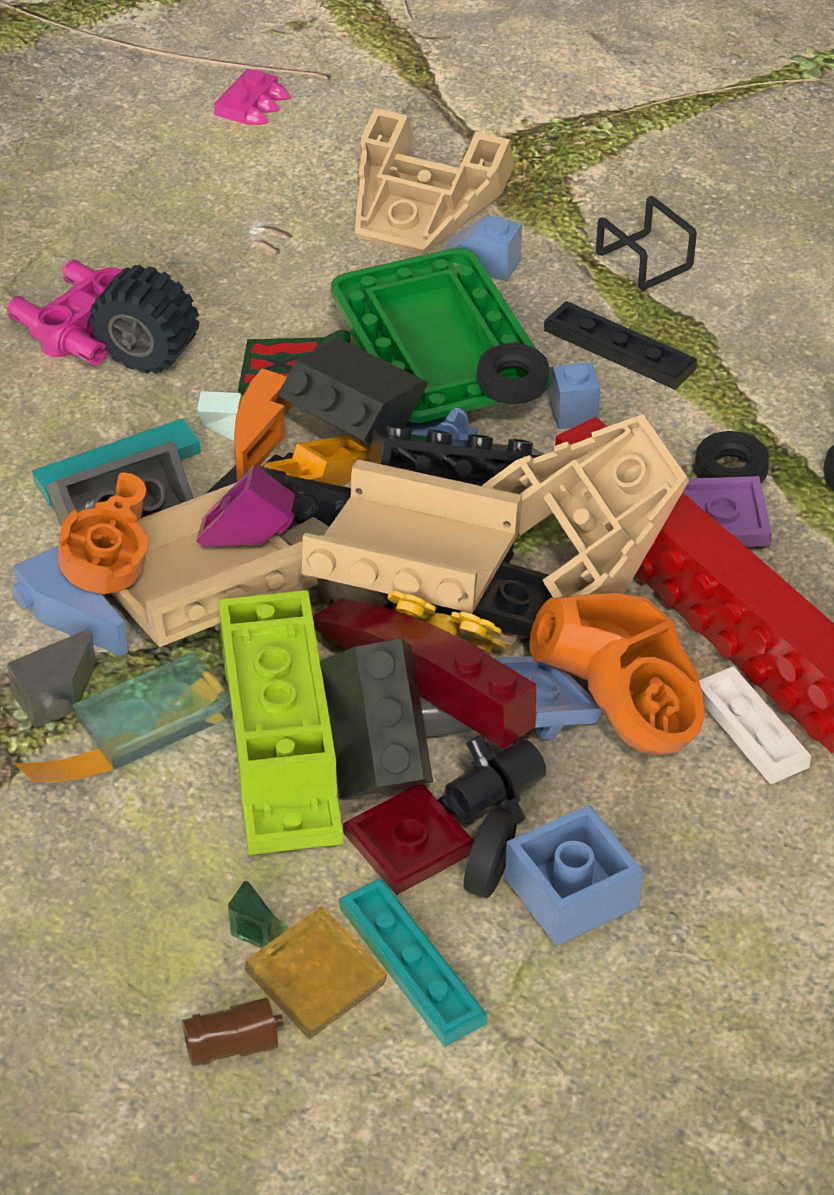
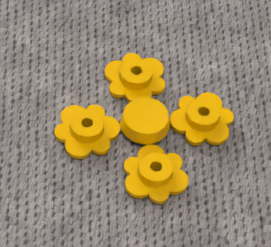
(459, 624)

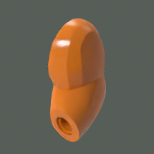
(630, 665)

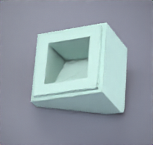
(219, 411)

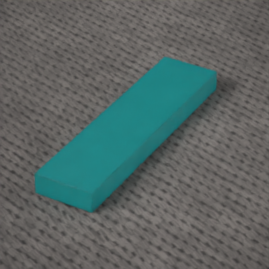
(177, 431)
(413, 962)

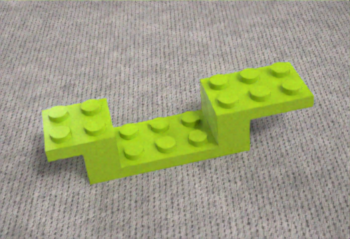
(280, 723)

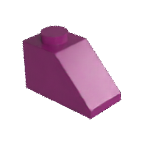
(248, 512)

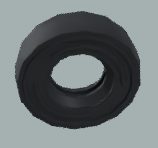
(508, 389)
(734, 445)
(488, 853)

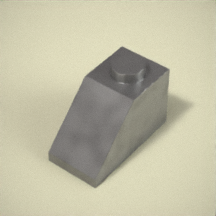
(53, 677)

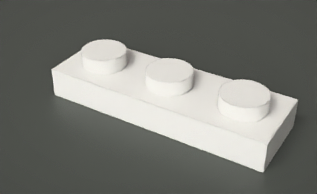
(753, 725)

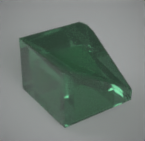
(252, 919)

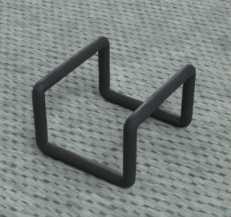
(630, 241)

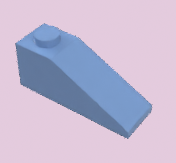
(65, 606)

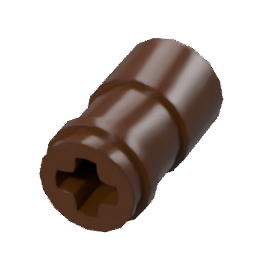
(230, 1032)

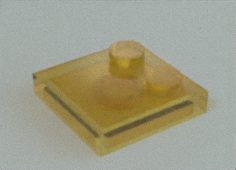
(315, 972)

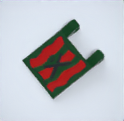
(279, 354)

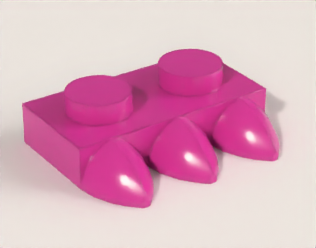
(250, 98)

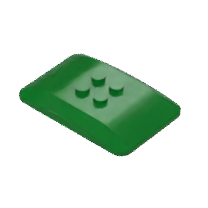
(433, 322)

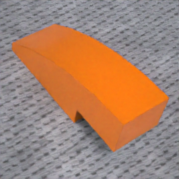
(259, 421)

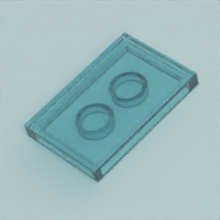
(153, 710)

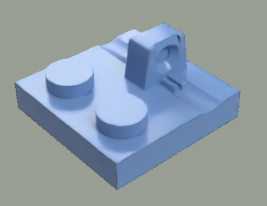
(558, 697)

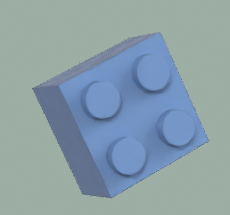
(573, 874)

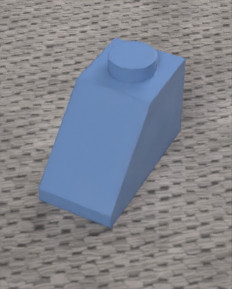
(494, 243)
(574, 394)

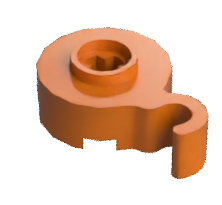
(104, 545)

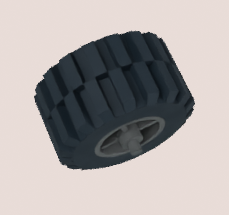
(144, 319)

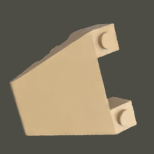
(420, 201)
(607, 497)

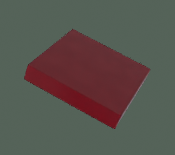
(408, 838)

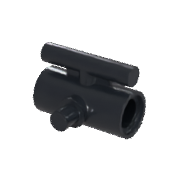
(494, 780)

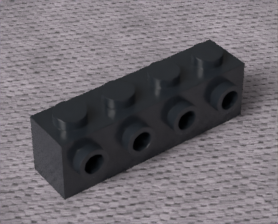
(441, 456)

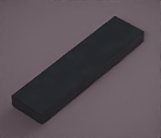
(620, 345)

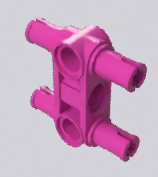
(64, 323)

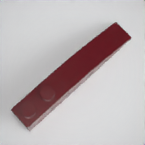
(447, 668)

